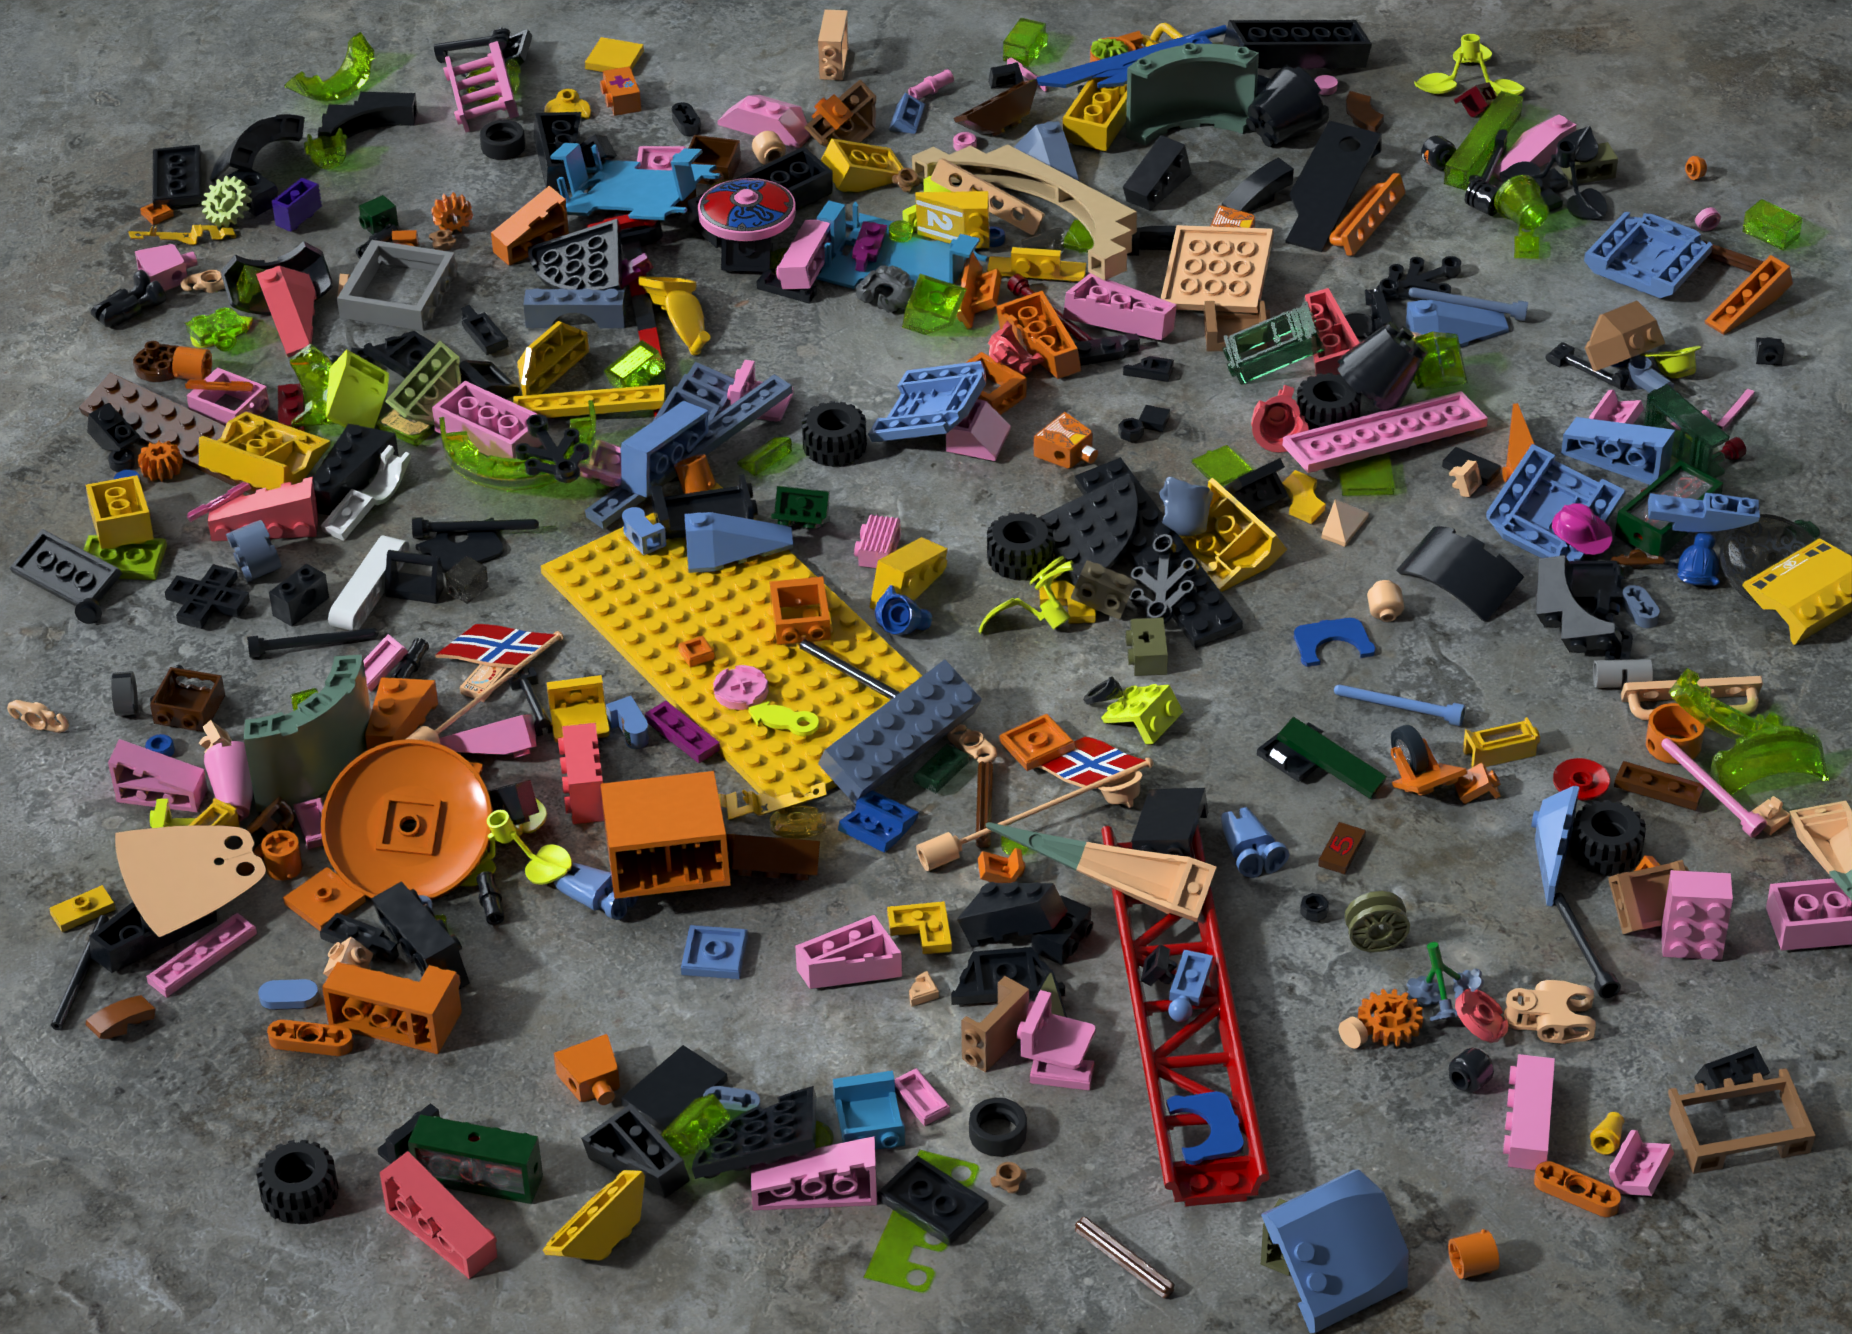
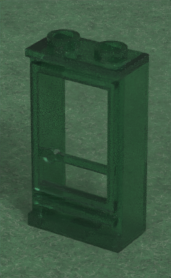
(1302, 345)
(1705, 434)

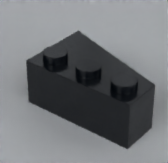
(1158, 173)
(634, 1145)

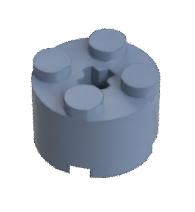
(254, 550)

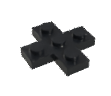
(207, 596)

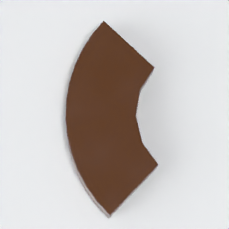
(1362, 113)

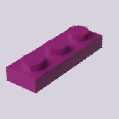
(682, 731)

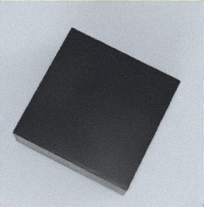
(1154, 417)

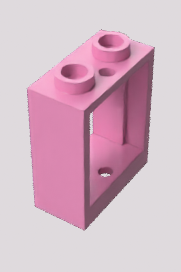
(204, 400)

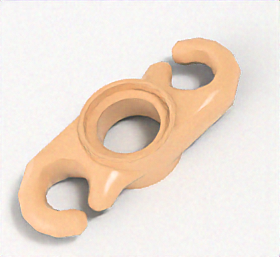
(200, 281)
(47, 719)
(974, 751)

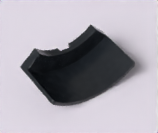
(245, 148)
(303, 258)
(1463, 570)

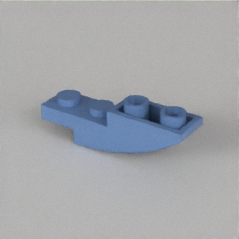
(1712, 513)

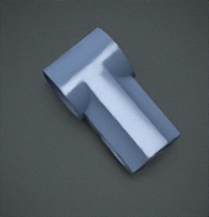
(1643, 376)

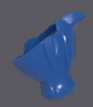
(1700, 562)
(900, 614)

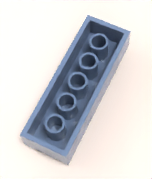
(899, 731)

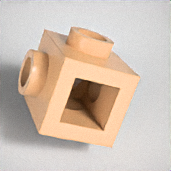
(349, 953)

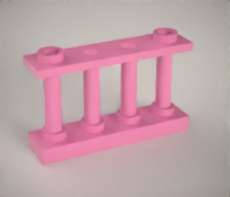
(501, 88)

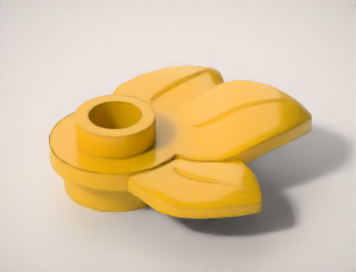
(568, 101)

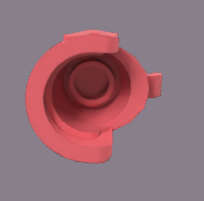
(1008, 351)
(1277, 419)

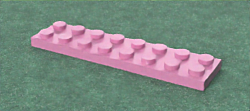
(1384, 431)

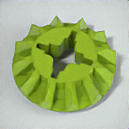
(1108, 47)

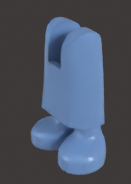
(1252, 844)
(594, 889)

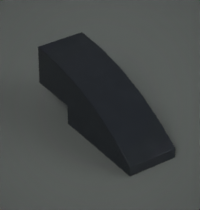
(1260, 186)

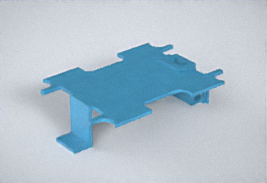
(624, 187)
(914, 256)

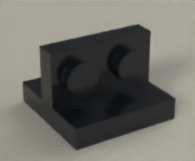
(746, 255)
(1259, 487)

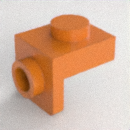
(833, 111)
(1476, 783)
(999, 868)

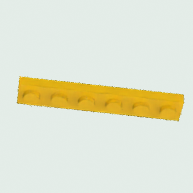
(604, 400)

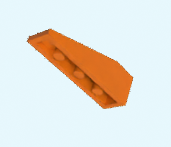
(1752, 296)
(1519, 442)

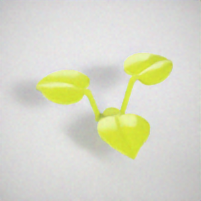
(1470, 51)
(1052, 608)
(546, 867)

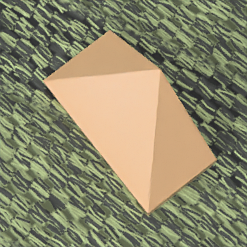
(1343, 523)

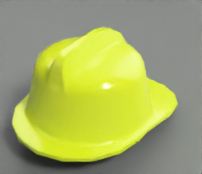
(1676, 363)

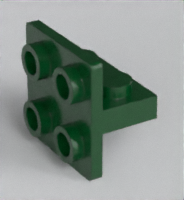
(801, 505)

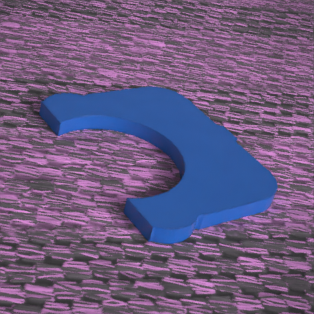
(1311, 636)
(1217, 1110)

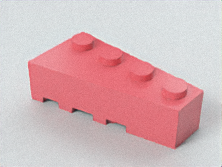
(1334, 331)
(284, 511)
(583, 773)
(436, 1216)

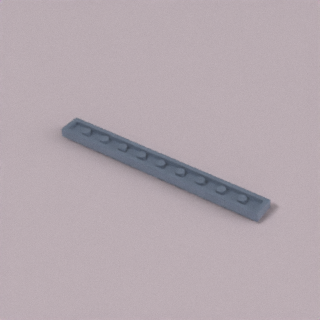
(719, 430)

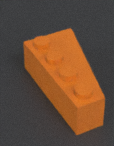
(1041, 332)

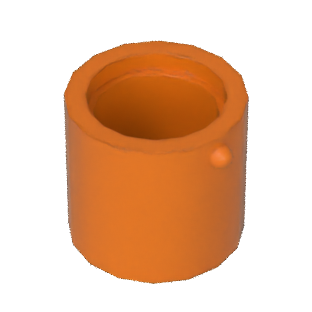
(191, 363)
(695, 474)
(282, 855)
(1473, 1254)

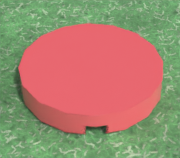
(1481, 1015)

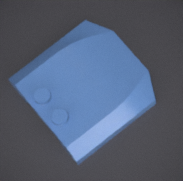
(1648, 254)
(931, 401)
(1537, 493)
(1340, 1248)

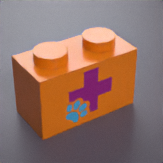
(621, 91)

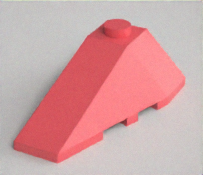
(291, 304)

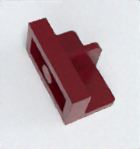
(1477, 98)

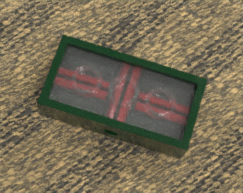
(1656, 535)
(478, 1158)

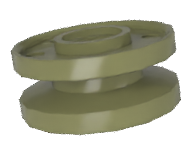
(1377, 921)

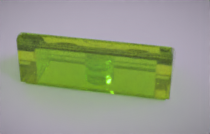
(766, 455)

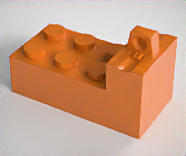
(393, 1006)

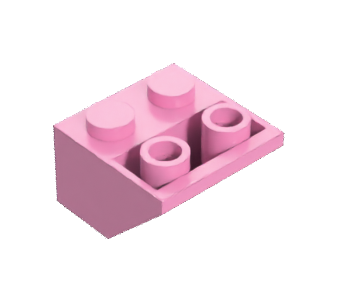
(979, 433)

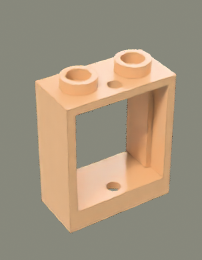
(833, 44)

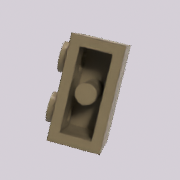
(1103, 589)

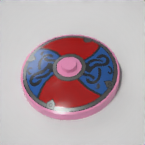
(746, 209)

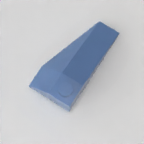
(1553, 836)

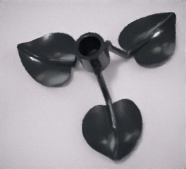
(1578, 147)

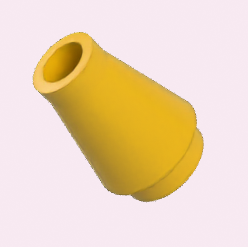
(1607, 1134)

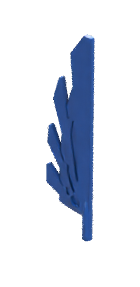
(1116, 66)

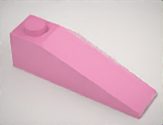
(502, 737)

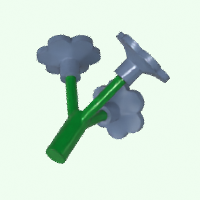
(1427, 991)

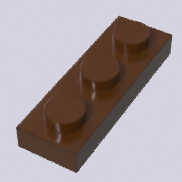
(1659, 785)

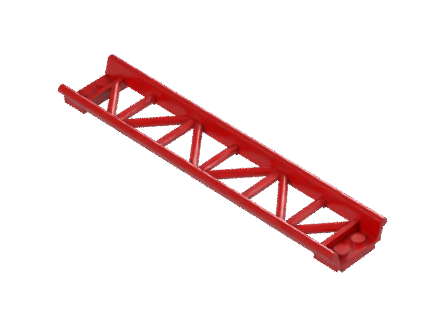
(1214, 1179)

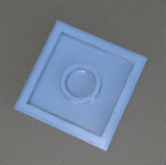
(714, 952)

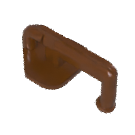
(265, 825)

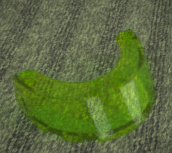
(506, 472)

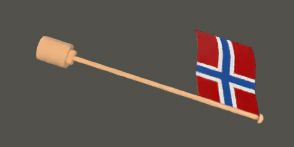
(491, 647)
(1087, 766)

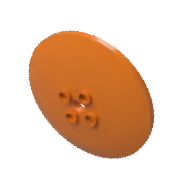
(399, 784)

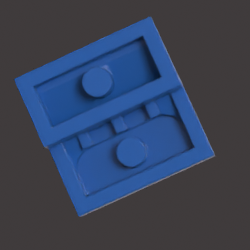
(878, 821)

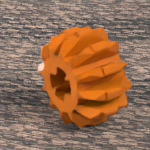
(452, 212)
(160, 461)

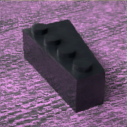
(350, 464)

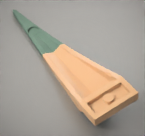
(1828, 837)
(1157, 879)

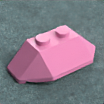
(762, 114)

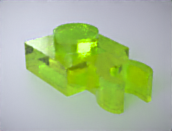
(1526, 245)

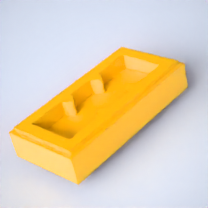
(82, 908)

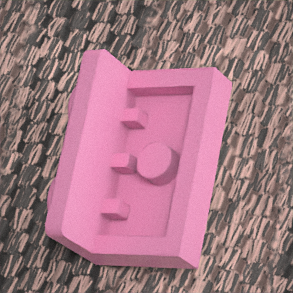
(1617, 411)
(1639, 1165)

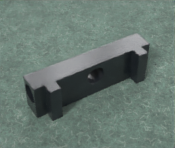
(771, 284)

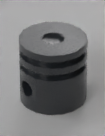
(1481, 196)

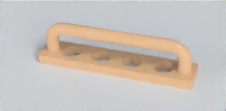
(1032, 216)
(1720, 687)

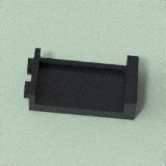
(729, 501)
(1170, 820)

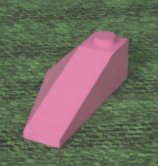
(1536, 143)

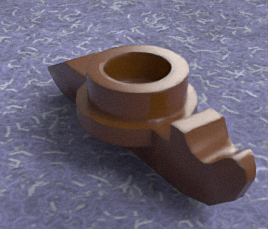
(1638, 559)

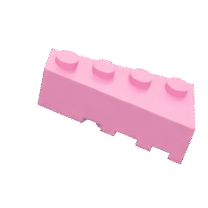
(1119, 308)
(823, 1178)

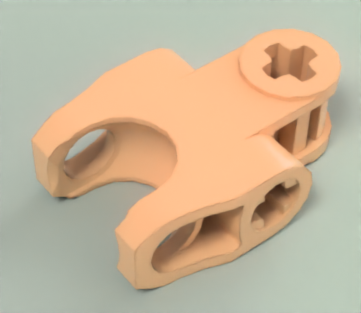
(1550, 1011)

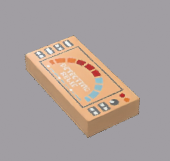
(482, 679)

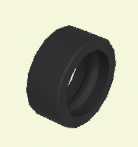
(502, 129)
(997, 1144)

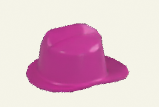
(1582, 529)

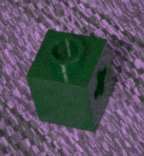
(377, 214)

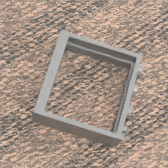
(355, 307)

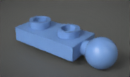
(1189, 984)

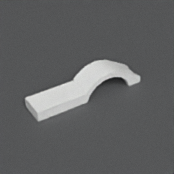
(358, 503)

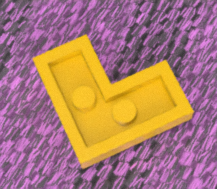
(926, 919)

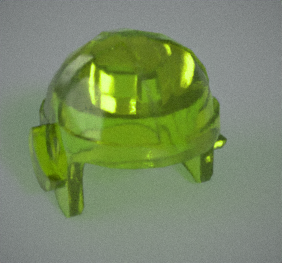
(327, 151)

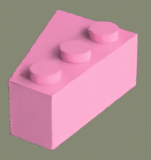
(145, 776)
(849, 955)

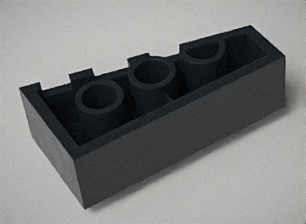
(550, 133)
(418, 931)
(129, 938)

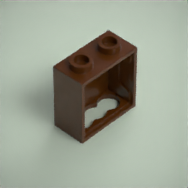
(718, 152)
(186, 705)

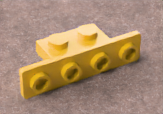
(1037, 264)

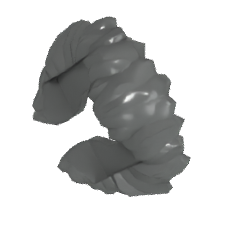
(890, 276)

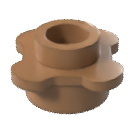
(906, 179)
(442, 240)
(1008, 1177)

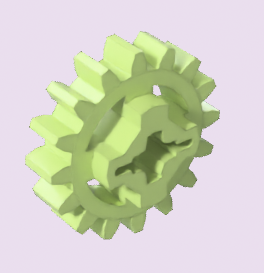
(226, 201)

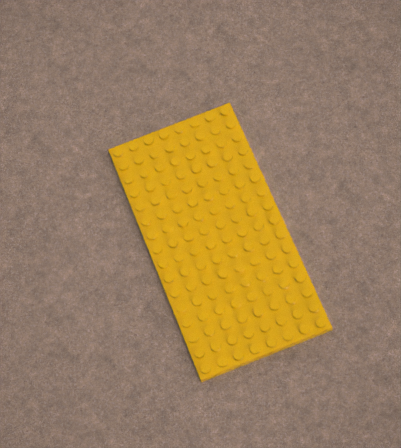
(655, 604)

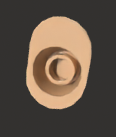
(1122, 789)

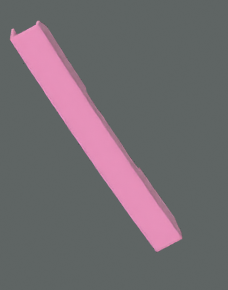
(1026, 73)
(1736, 408)
(204, 509)

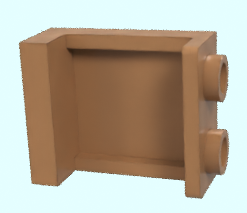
(1227, 323)
(1642, 896)
(992, 1037)

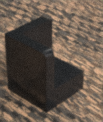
(604, 148)

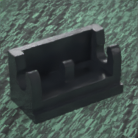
(1736, 1066)

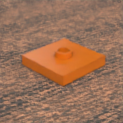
(1037, 742)
(322, 898)

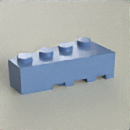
(661, 445)
(1620, 447)

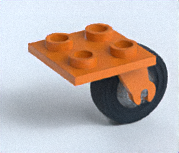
(1413, 757)

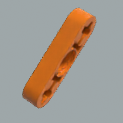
(295, 1031)
(1553, 1187)

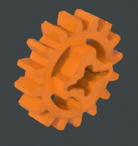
(1390, 1017)

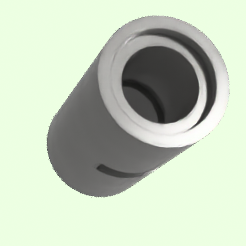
(1618, 672)

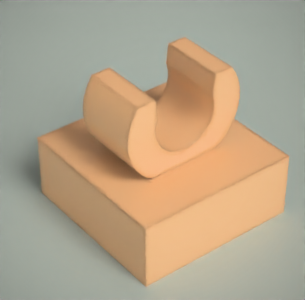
(1467, 478)
(214, 736)
(1773, 813)

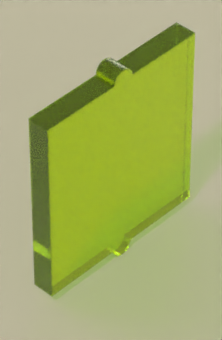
(1078, 238)
(1221, 465)

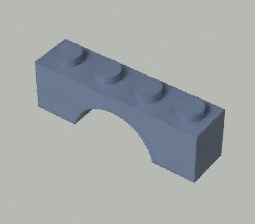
(546, 305)

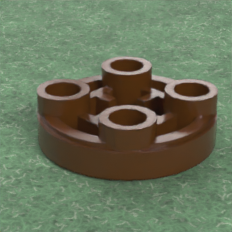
(155, 362)

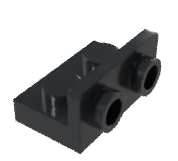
(397, 1142)

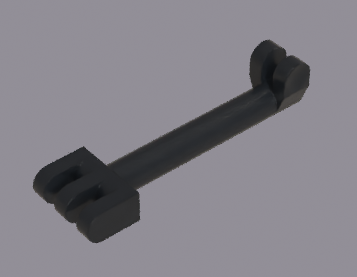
(500, 35)
(1497, 153)
(1565, 354)
(525, 683)

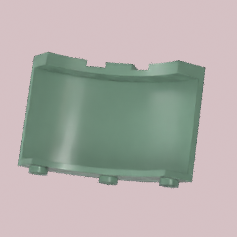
(1190, 88)
(309, 747)

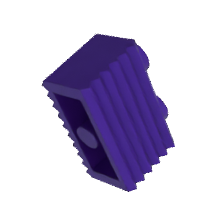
(296, 204)

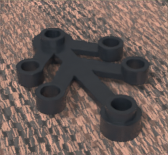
(1392, 288)
(564, 469)
(1163, 607)

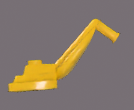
(682, 308)

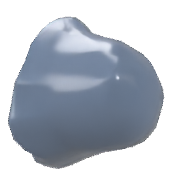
(1185, 507)

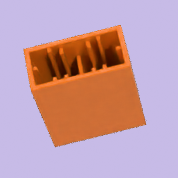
(665, 834)

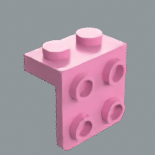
(745, 382)
(603, 464)
(1053, 1037)

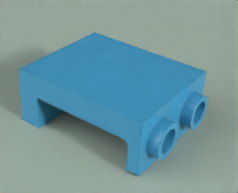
(869, 1108)

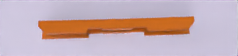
(233, 386)

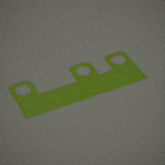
(900, 1235)

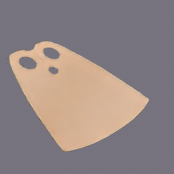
(175, 874)

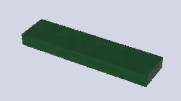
(1331, 757)

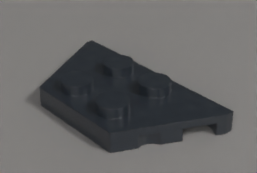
(401, 352)
(988, 967)

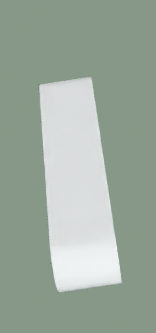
(365, 586)

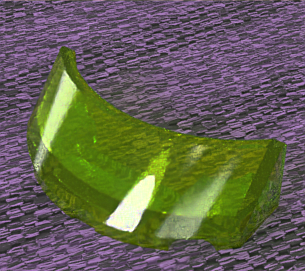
(345, 81)
(313, 374)
(1715, 713)
(1767, 754)

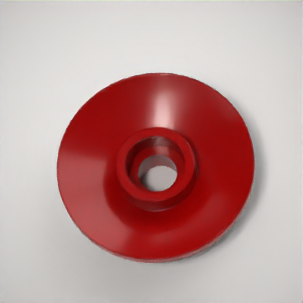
(1586, 774)

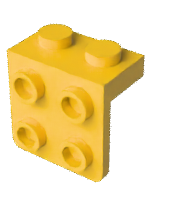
(577, 703)

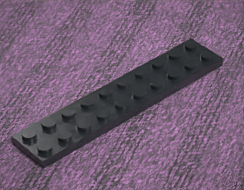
(1207, 613)

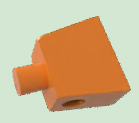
(589, 1070)

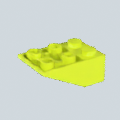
(355, 391)

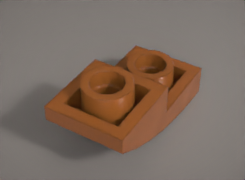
(115, 1018)

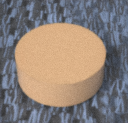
(1353, 1032)

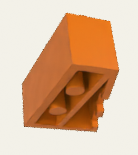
(534, 223)
(399, 709)

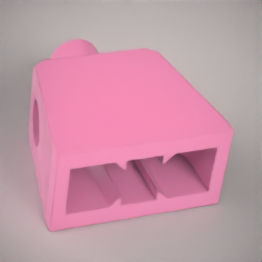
(165, 264)

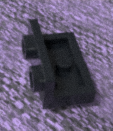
(517, 47)

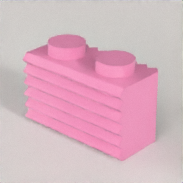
(878, 540)

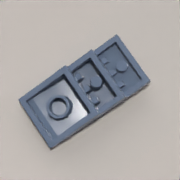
(701, 388)

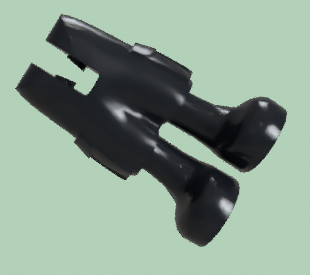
(125, 305)

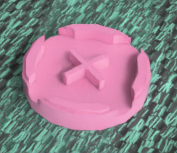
(740, 687)

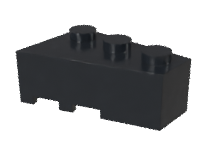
(1011, 909)

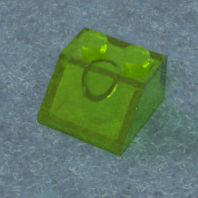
(932, 305)
(1442, 364)

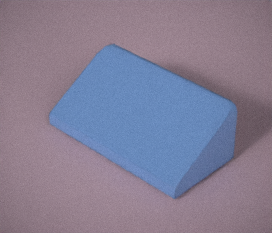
(907, 115)

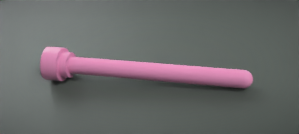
(1751, 822)

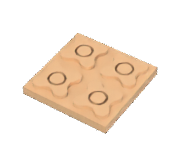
(1219, 267)

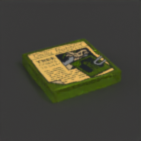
(406, 429)

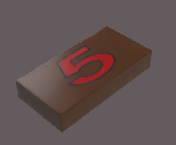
(1342, 848)

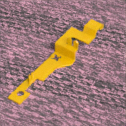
(197, 231)
(773, 804)

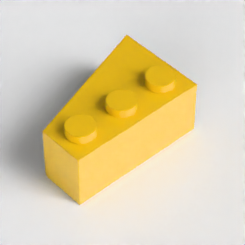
(909, 569)

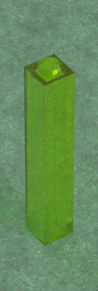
(1480, 142)

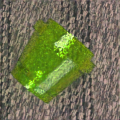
(1521, 202)

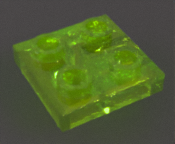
(209, 328)

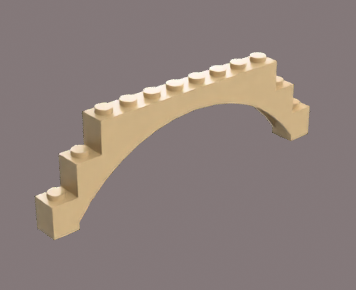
(1007, 167)

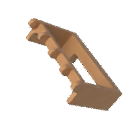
(1712, 1156)

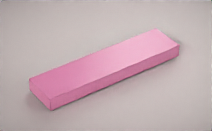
(201, 955)

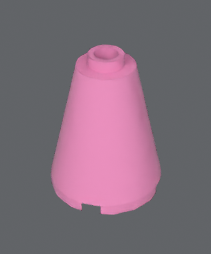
(230, 776)

